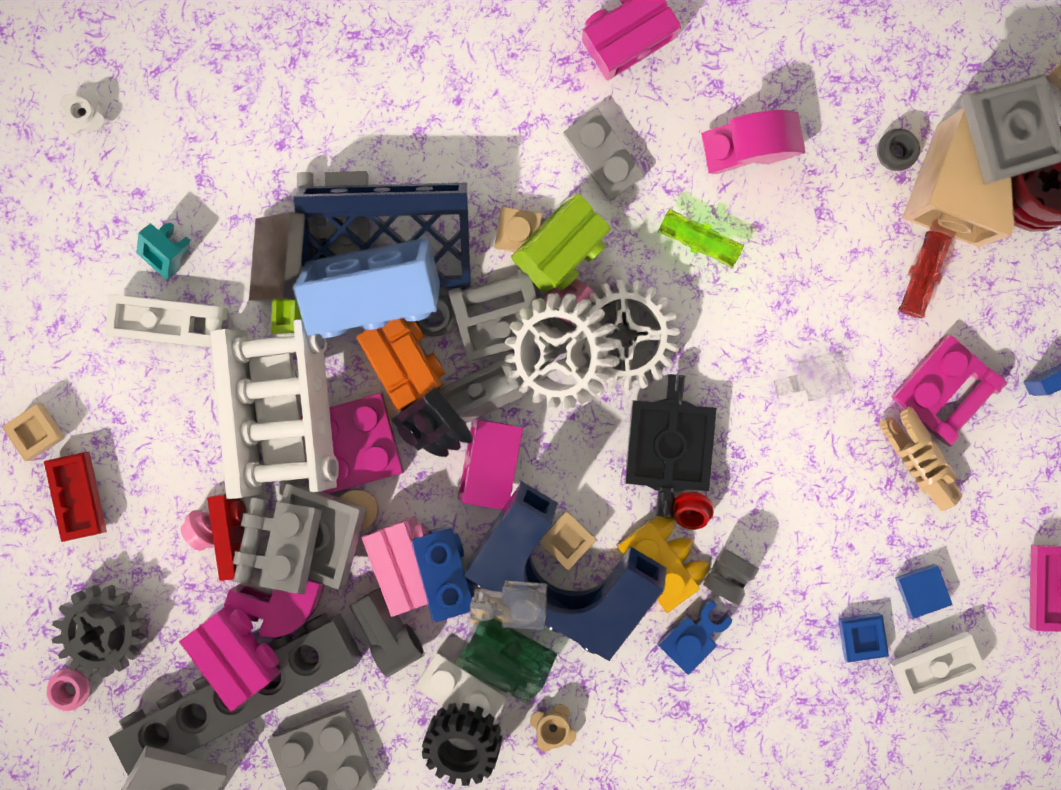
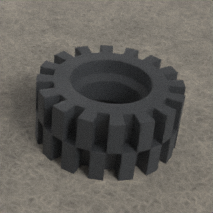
(456, 761)

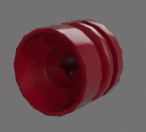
(1036, 207)

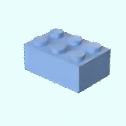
(368, 288)

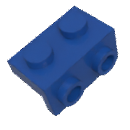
(442, 573)

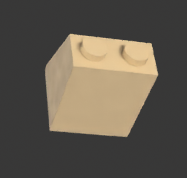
(952, 191)

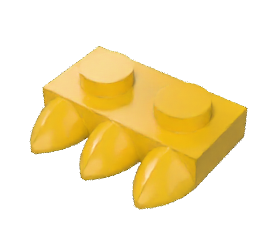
(680, 579)

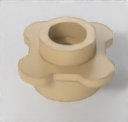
(553, 739)

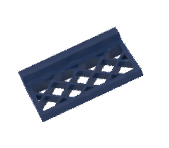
(391, 201)

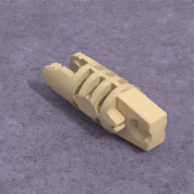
(923, 458)

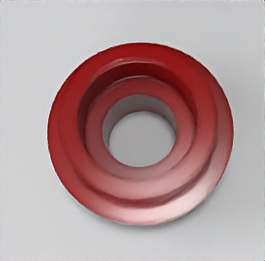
(692, 510)

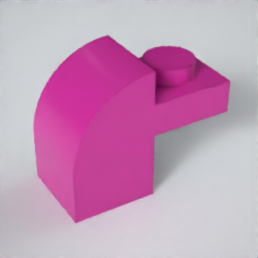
(753, 138)
(281, 610)

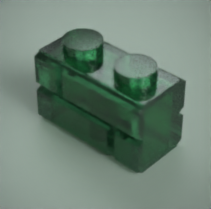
(506, 659)

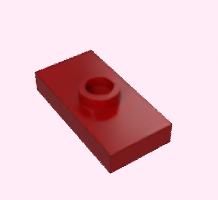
(75, 496)

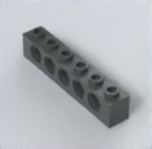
(186, 732)

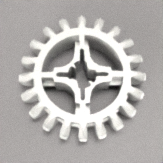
(657, 333)
(547, 338)

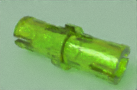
(700, 238)

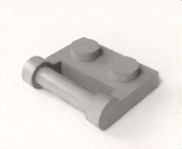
(487, 332)

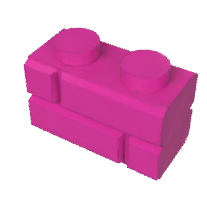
(628, 34)
(231, 656)

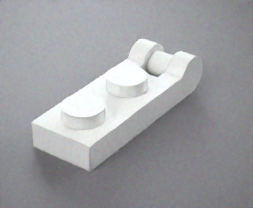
(161, 320)

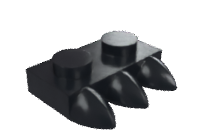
(432, 425)

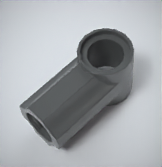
(392, 641)

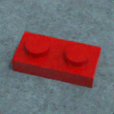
(227, 532)

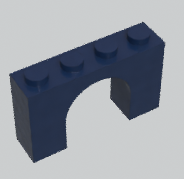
(594, 617)

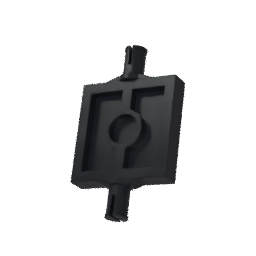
(670, 445)

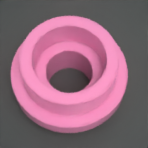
(198, 530)
(58, 695)

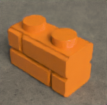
(402, 361)

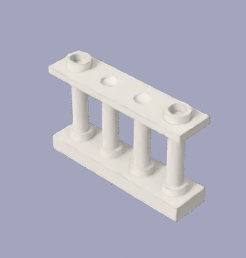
(237, 415)

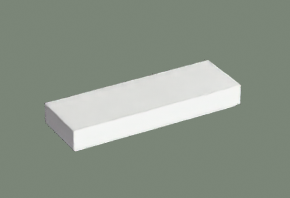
(278, 409)

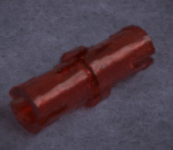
(925, 274)

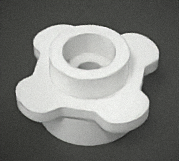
(94, 116)

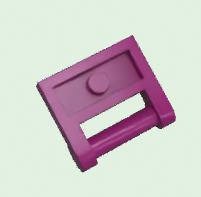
(938, 381)

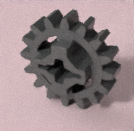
(110, 646)

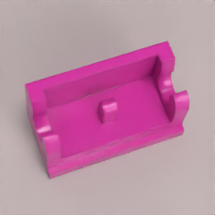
(490, 464)

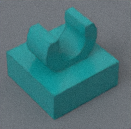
(160, 251)

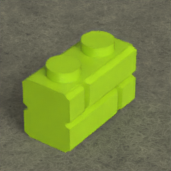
(561, 244)

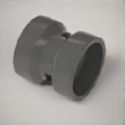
(735, 567)

